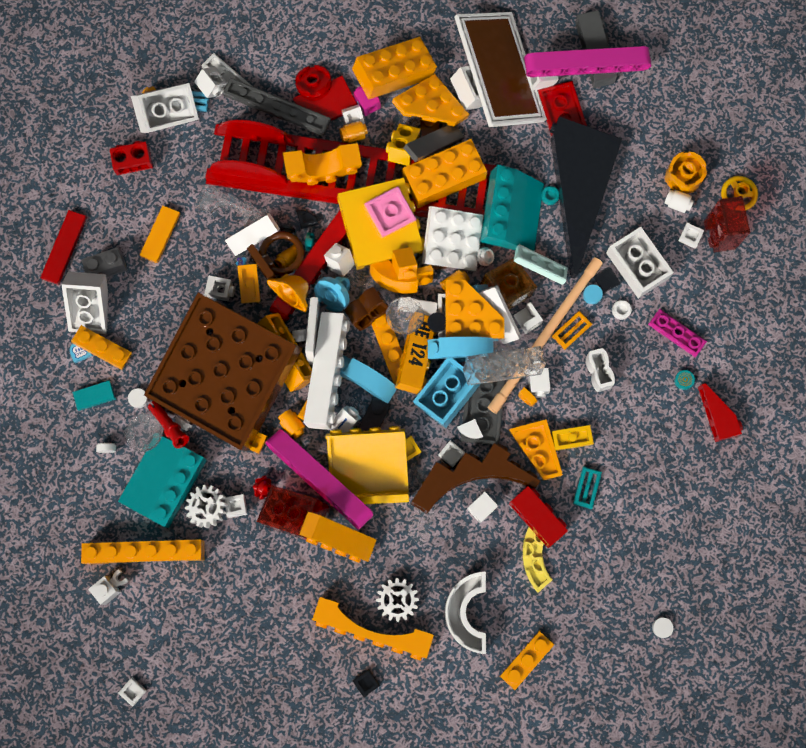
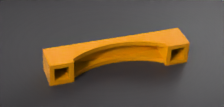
(143, 551)
(329, 614)

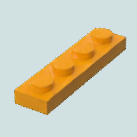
(389, 346)

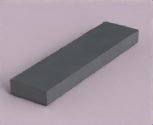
(433, 142)

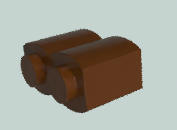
(366, 308)

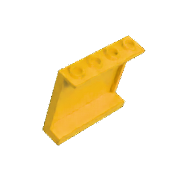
(363, 236)
(370, 463)

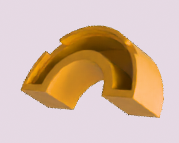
(324, 166)

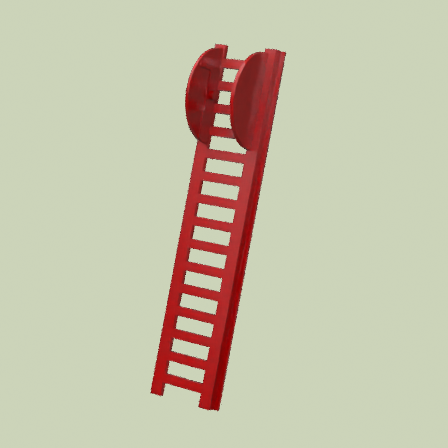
(261, 179)

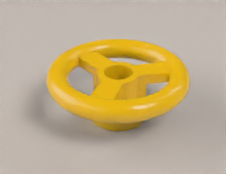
(742, 186)

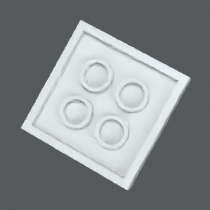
(452, 238)

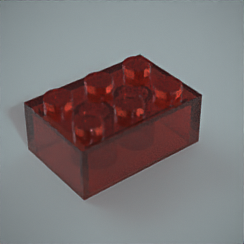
(727, 224)
(287, 510)

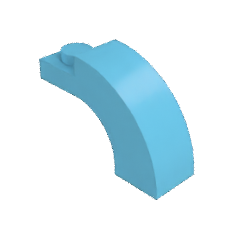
(459, 347)
(368, 379)

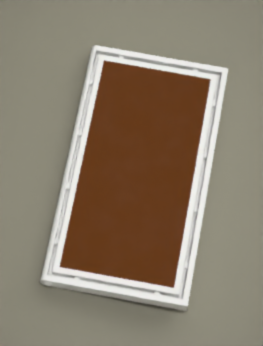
(499, 68)

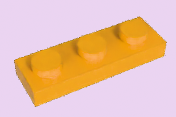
(101, 347)
(526, 660)

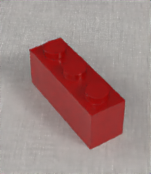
(538, 516)

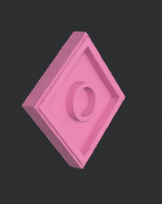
(390, 211)

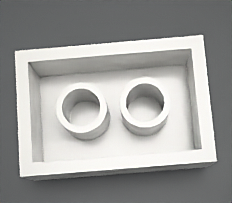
(639, 262)

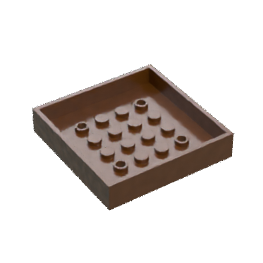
(223, 372)

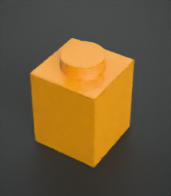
(404, 263)

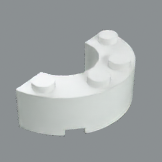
(456, 612)

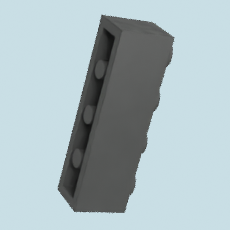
(592, 36)

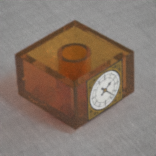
(512, 282)

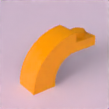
(385, 276)

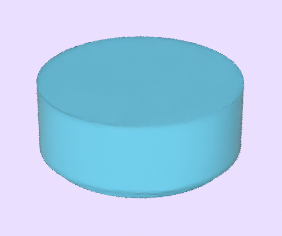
(592, 294)

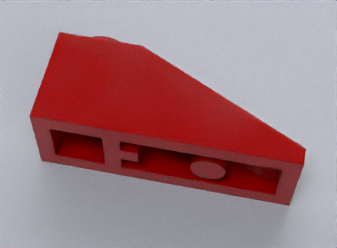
(720, 416)

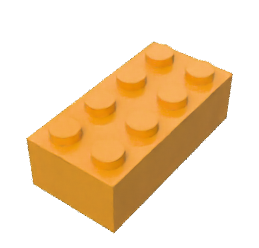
(394, 67)
(444, 173)

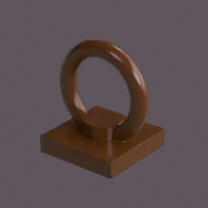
(265, 263)

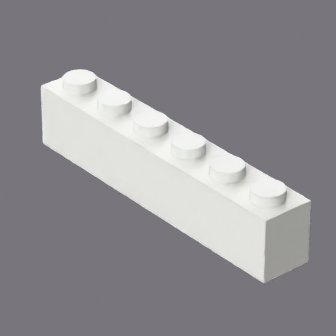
(326, 371)

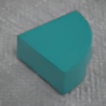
(309, 242)

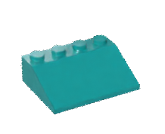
(511, 209)
(162, 482)

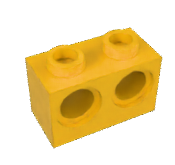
(399, 138)

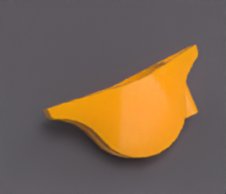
(291, 289)

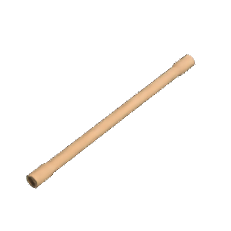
(589, 273)

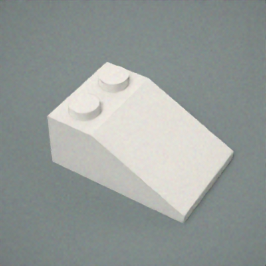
(466, 88)
(164, 108)
(86, 301)

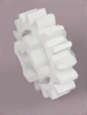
(211, 511)
(404, 592)

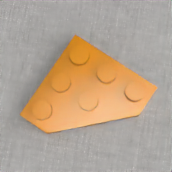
(431, 102)
(470, 313)

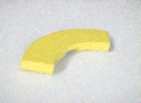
(534, 562)

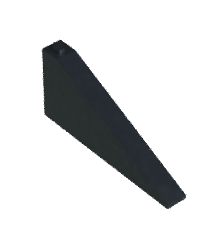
(582, 171)

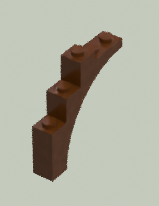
(494, 466)

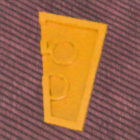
(539, 448)

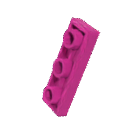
(686, 340)

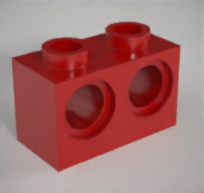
(131, 162)

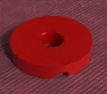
(314, 89)

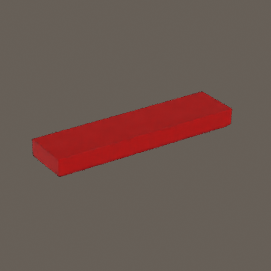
(63, 247)

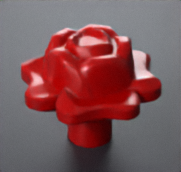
(262, 487)

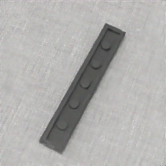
(277, 106)

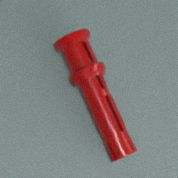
(171, 429)

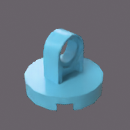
(333, 292)

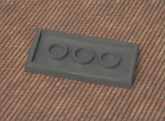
(476, 408)

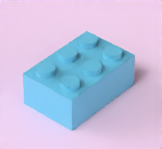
(445, 393)

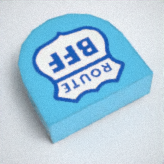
(78, 354)

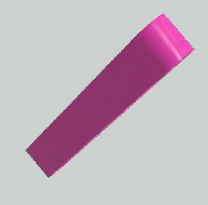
(587, 61)
(319, 479)

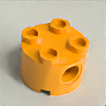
(686, 172)

